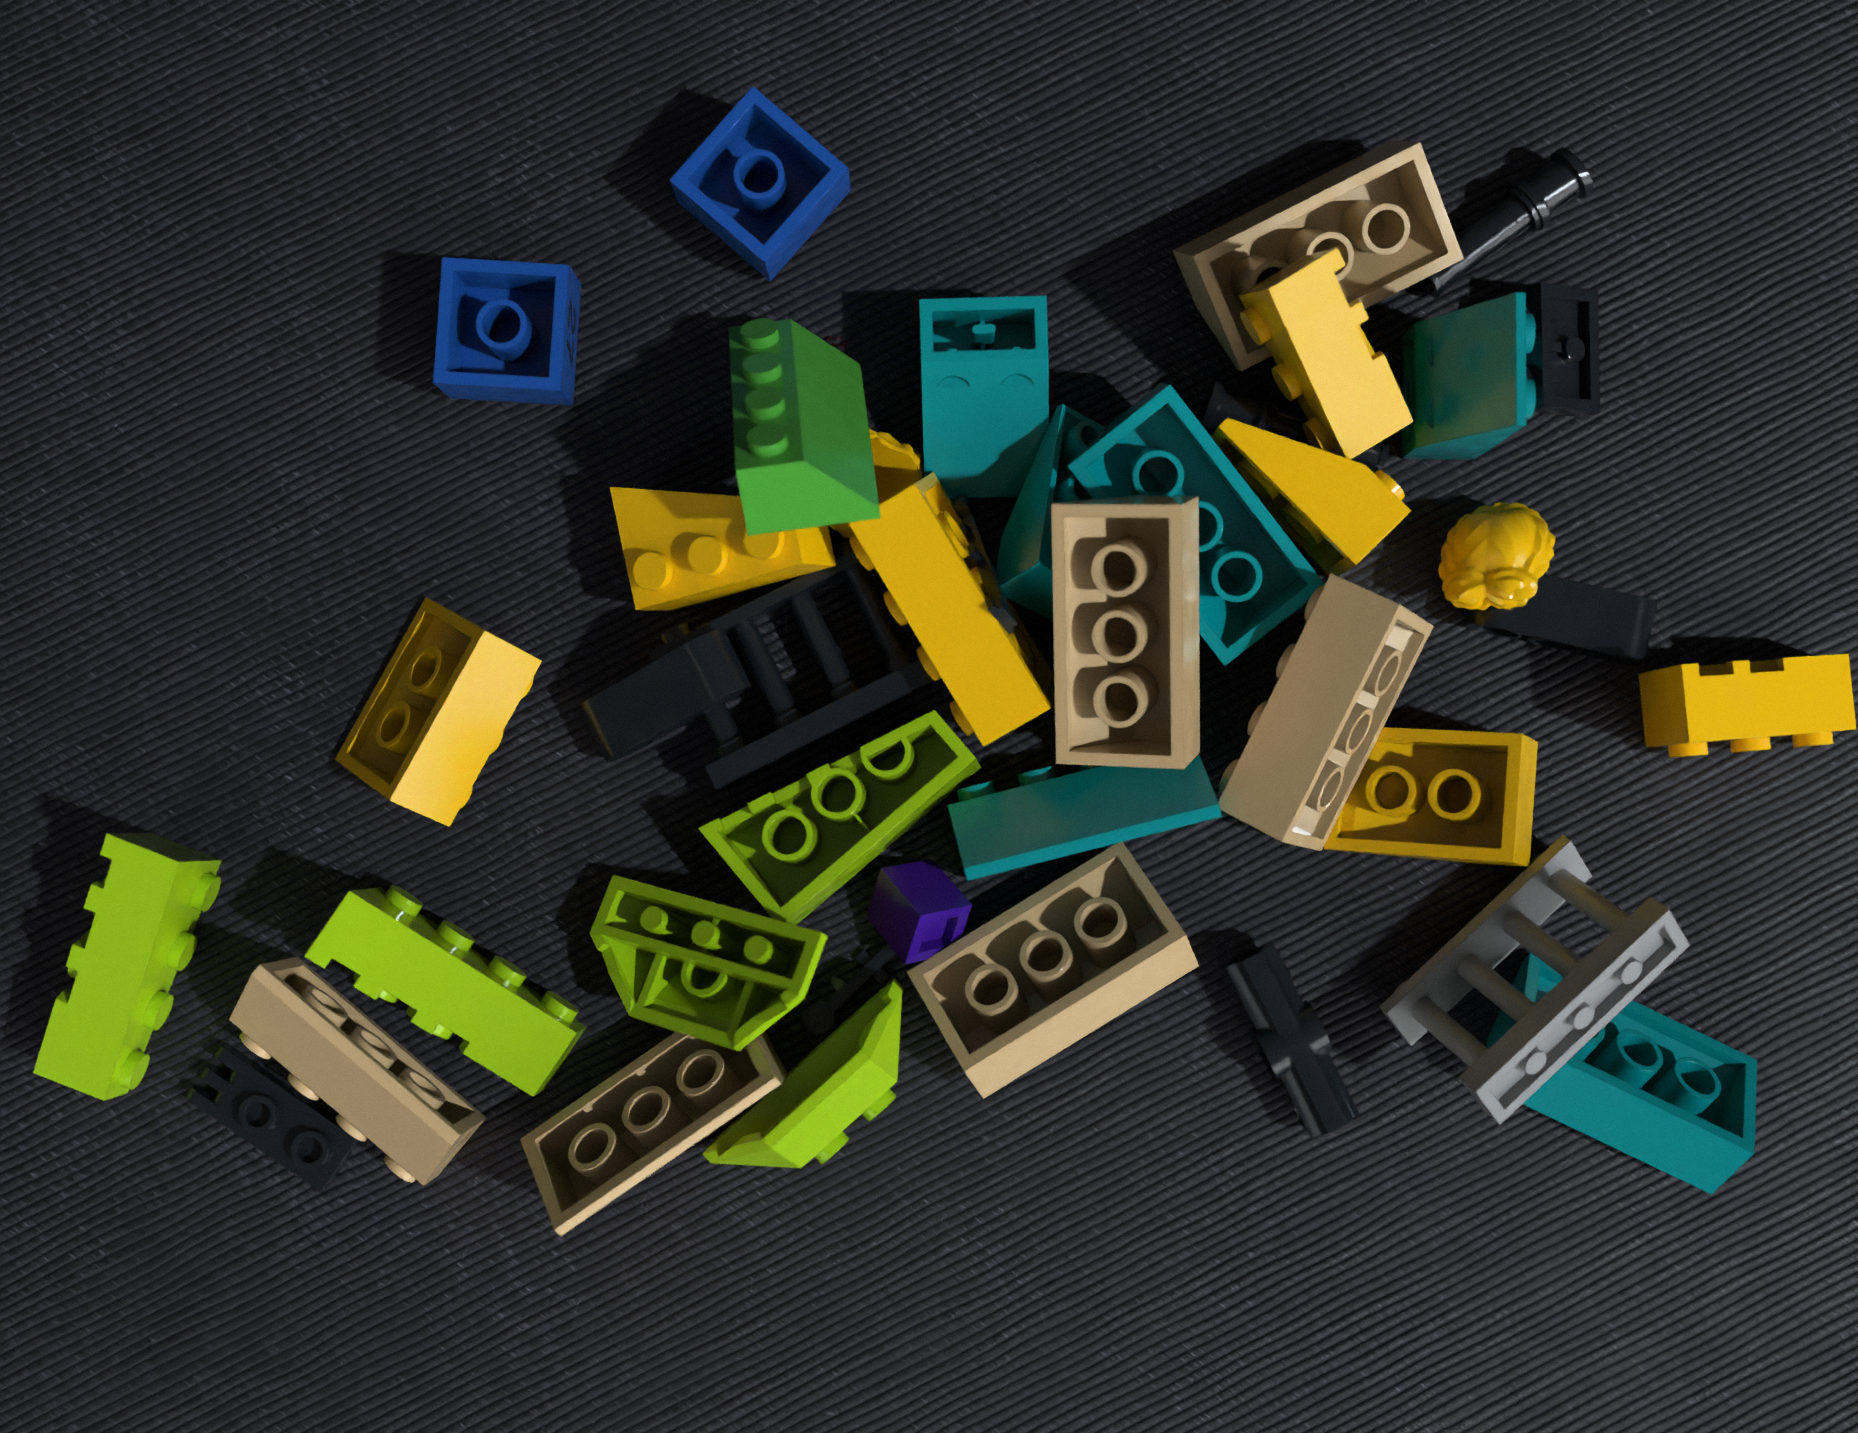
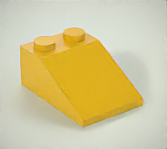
(1319, 499)
(1443, 798)

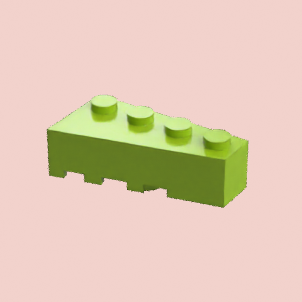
(828, 826)
(127, 963)
(449, 985)

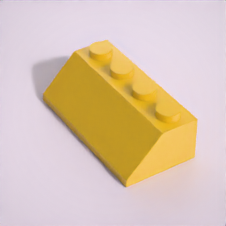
(939, 591)

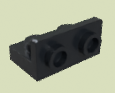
(1564, 349)

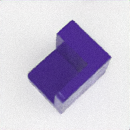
(918, 910)

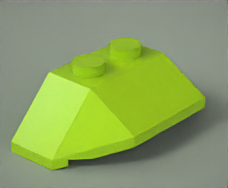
(702, 962)
(822, 1093)

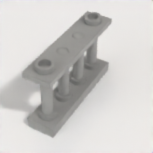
(1564, 1018)

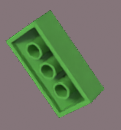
(798, 430)

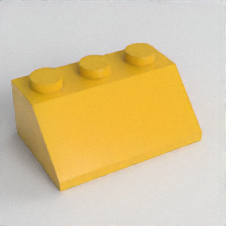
(437, 712)

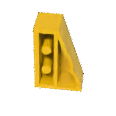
(1325, 356)
(698, 548)
(1747, 703)

